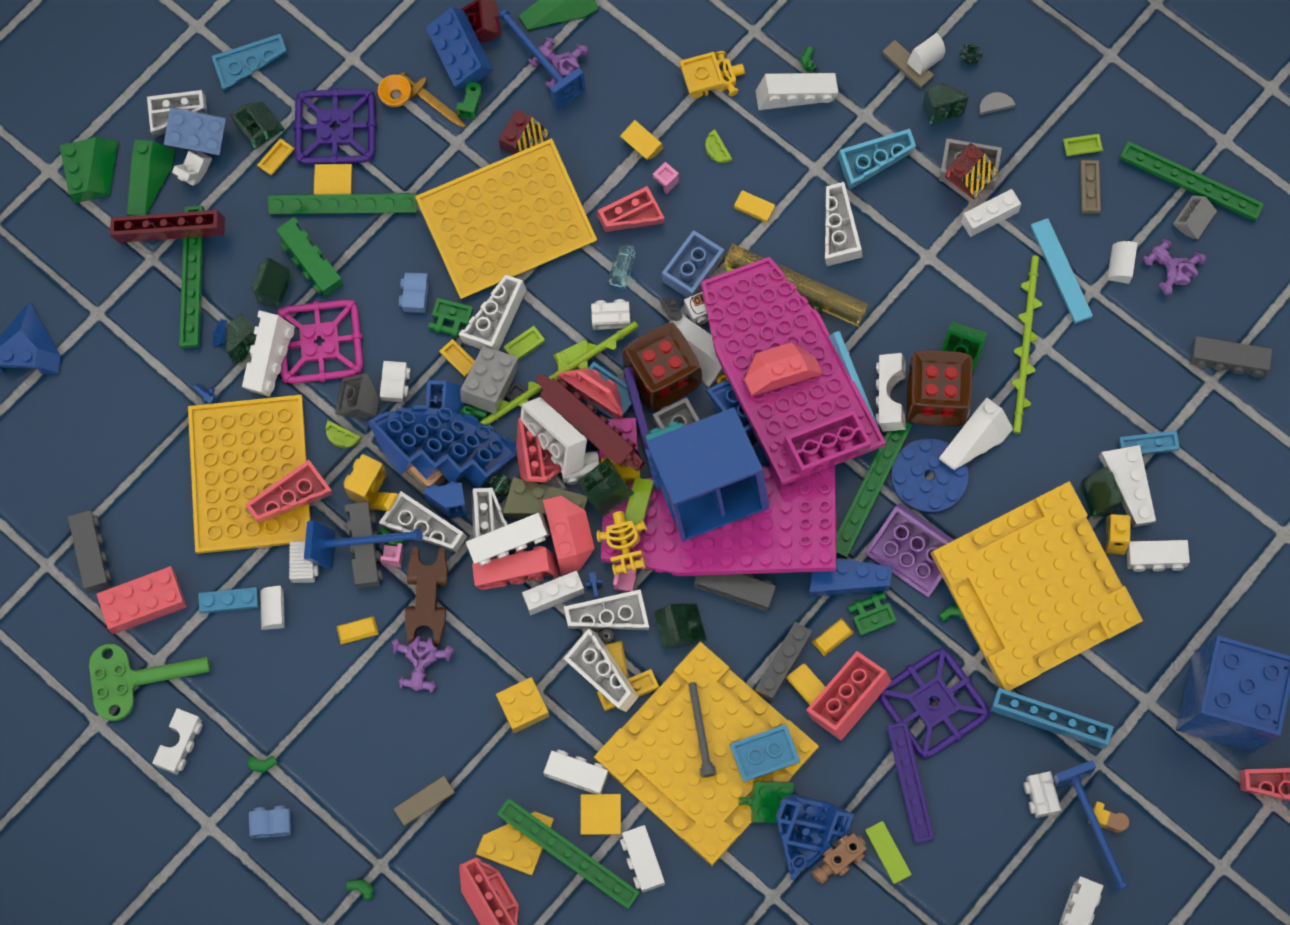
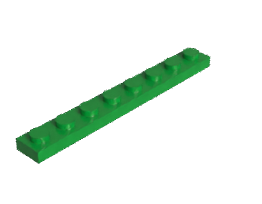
(1191, 181)
(342, 203)
(191, 288)
(869, 490)
(568, 853)

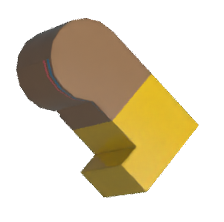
(1110, 821)

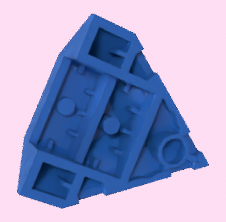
(28, 345)
(809, 829)

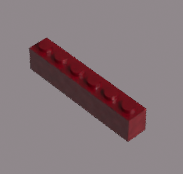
(167, 226)

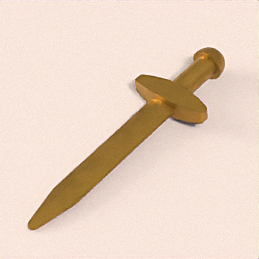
(418, 89)

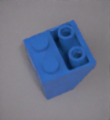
(444, 395)
(447, 499)

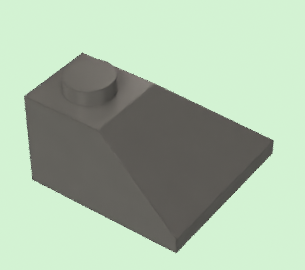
(357, 397)

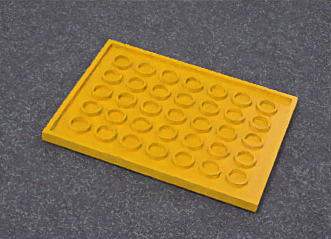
(506, 218)
(234, 458)

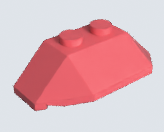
(780, 368)
(594, 389)
(533, 460)
(569, 533)
(487, 894)

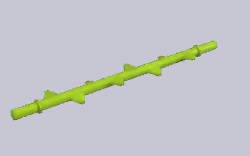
(1023, 351)
(580, 362)

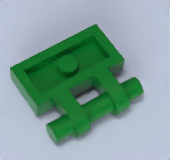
(452, 312)
(874, 619)

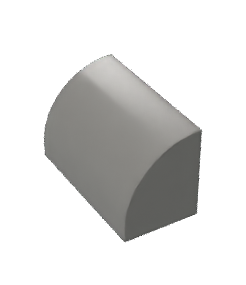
(1195, 217)

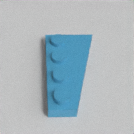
(245, 60)

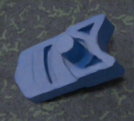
(219, 334)
(208, 395)
(593, 583)

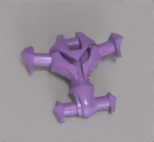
(563, 63)
(1178, 269)
(421, 655)

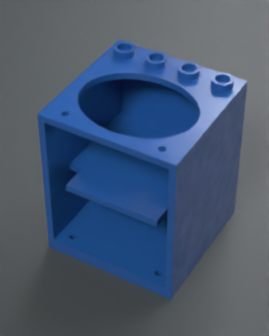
(707, 474)
(1235, 694)

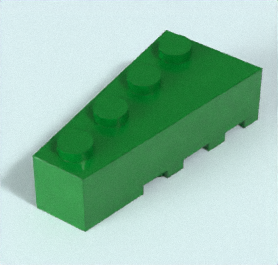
(308, 258)

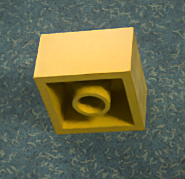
(364, 479)
(522, 705)

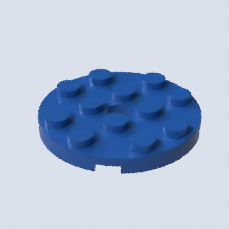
(924, 494)

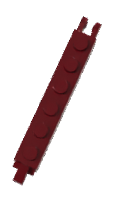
(589, 423)

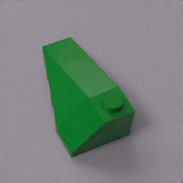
(554, 11)
(149, 170)

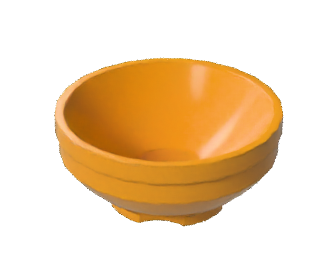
(394, 83)

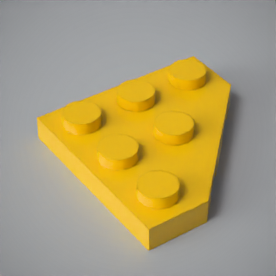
(512, 848)

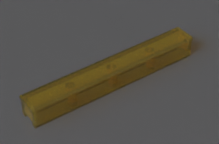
(831, 300)

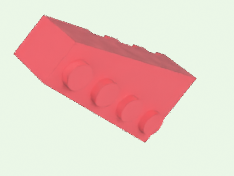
(291, 492)
(516, 568)
(1266, 782)

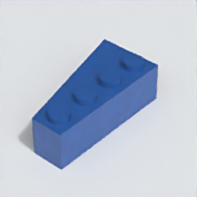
(851, 578)

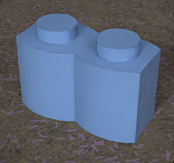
(415, 292)
(270, 823)

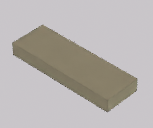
(899, 57)
(1090, 187)
(424, 801)

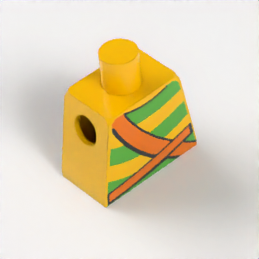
(1117, 532)

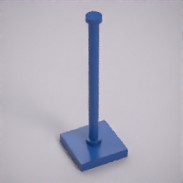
(565, 88)
(321, 542)
(1074, 777)

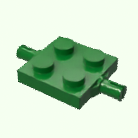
(766, 799)

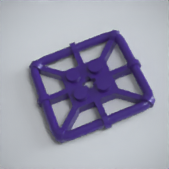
(326, 118)
(946, 706)

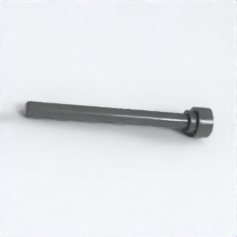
(707, 768)

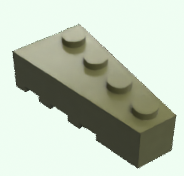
(527, 499)

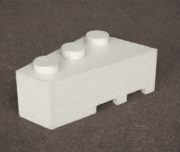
(160, 106)
(485, 512)

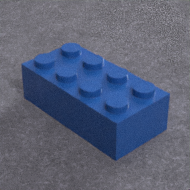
(459, 48)

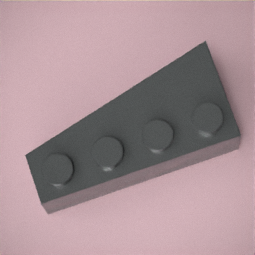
(365, 555)

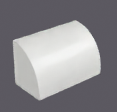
(927, 54)
(1122, 261)
(272, 608)

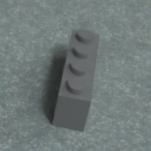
(1230, 356)
(89, 551)
(739, 589)
(783, 662)

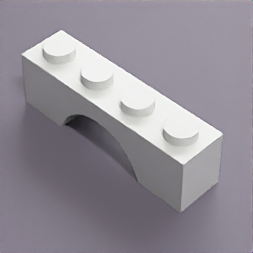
(891, 371)

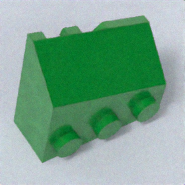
(89, 168)

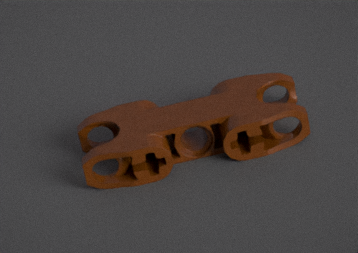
(427, 582)

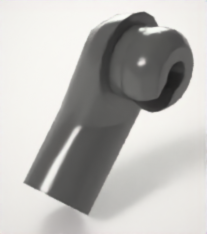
(606, 635)

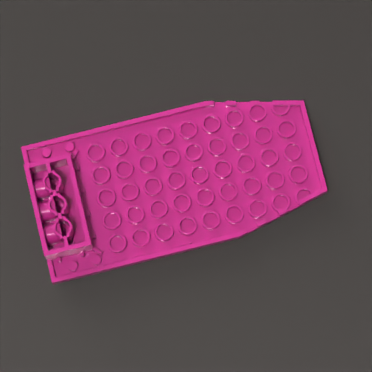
(802, 423)
(788, 537)

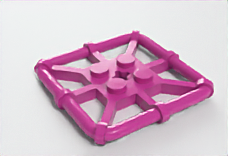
(330, 348)

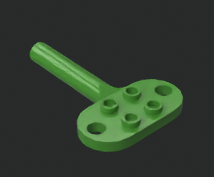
(115, 681)

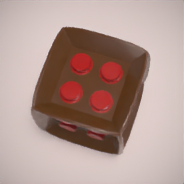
(663, 366)
(939, 388)

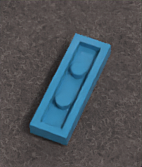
(1152, 442)
(228, 600)

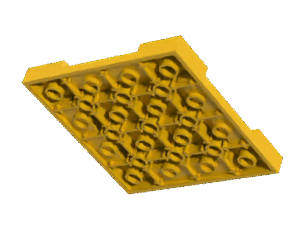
(1035, 587)
(661, 755)

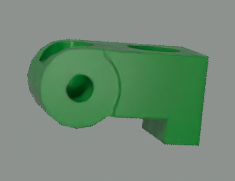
(471, 103)

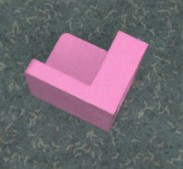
(666, 177)
(392, 556)
(625, 582)

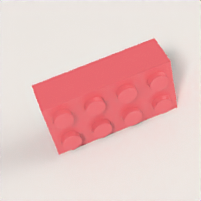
(141, 600)
(849, 695)

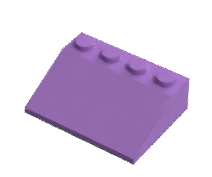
(906, 546)

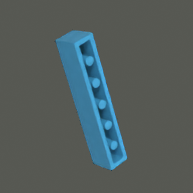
(1052, 718)

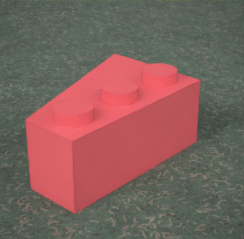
(631, 212)

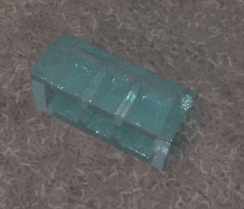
(621, 266)

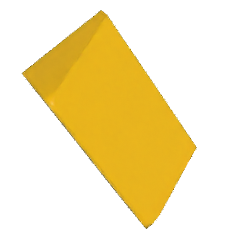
(806, 683)

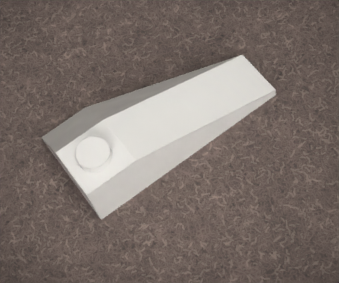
(703, 348)
(982, 431)

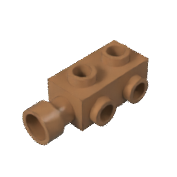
(844, 853)

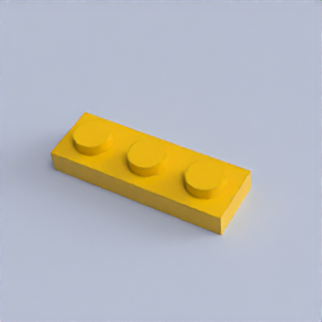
(641, 683)

